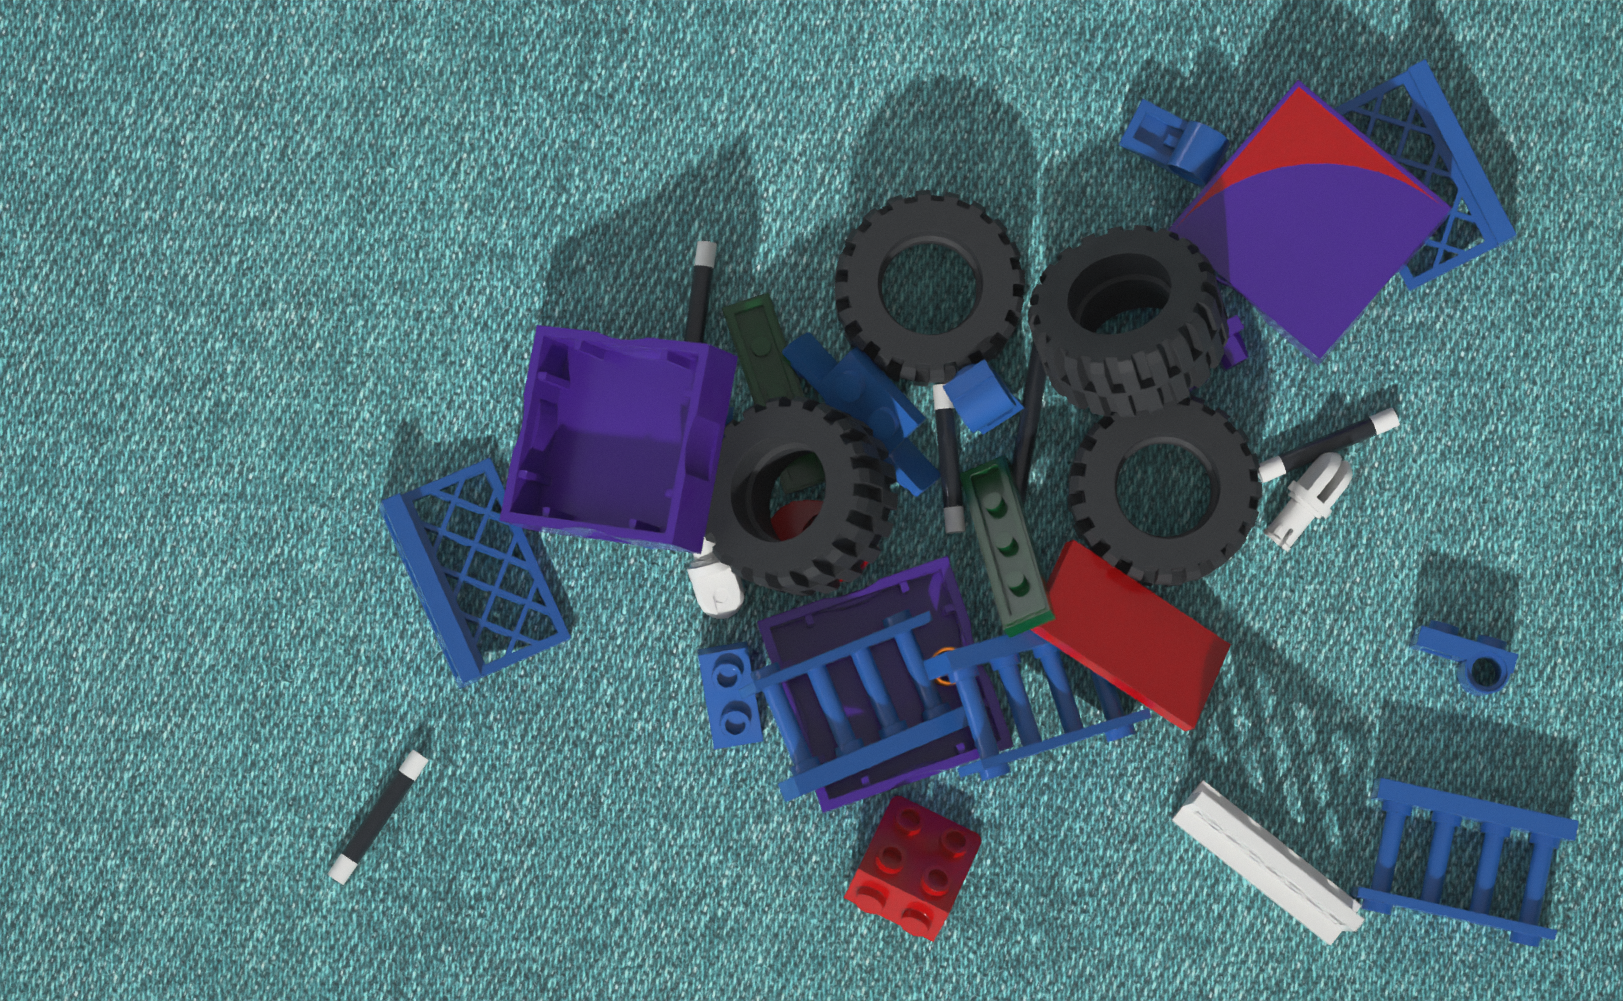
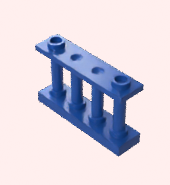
(1004, 656)
(852, 752)
(1496, 823)

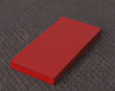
(1131, 636)

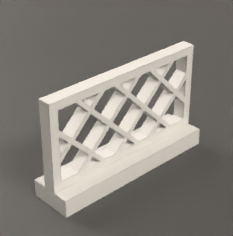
(1268, 864)

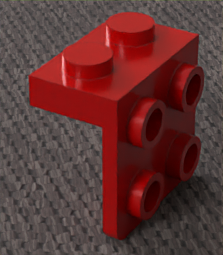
(914, 868)

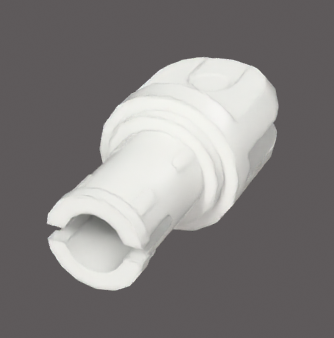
(1310, 498)
(715, 586)

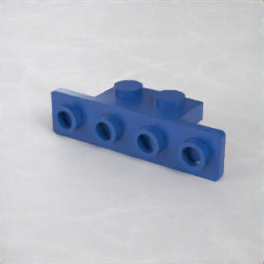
(870, 396)

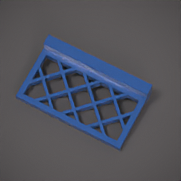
(1456, 155)
(434, 589)

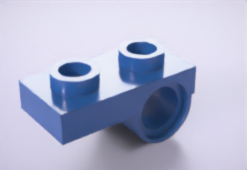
(1174, 144)
(982, 397)
(1443, 641)
(723, 673)

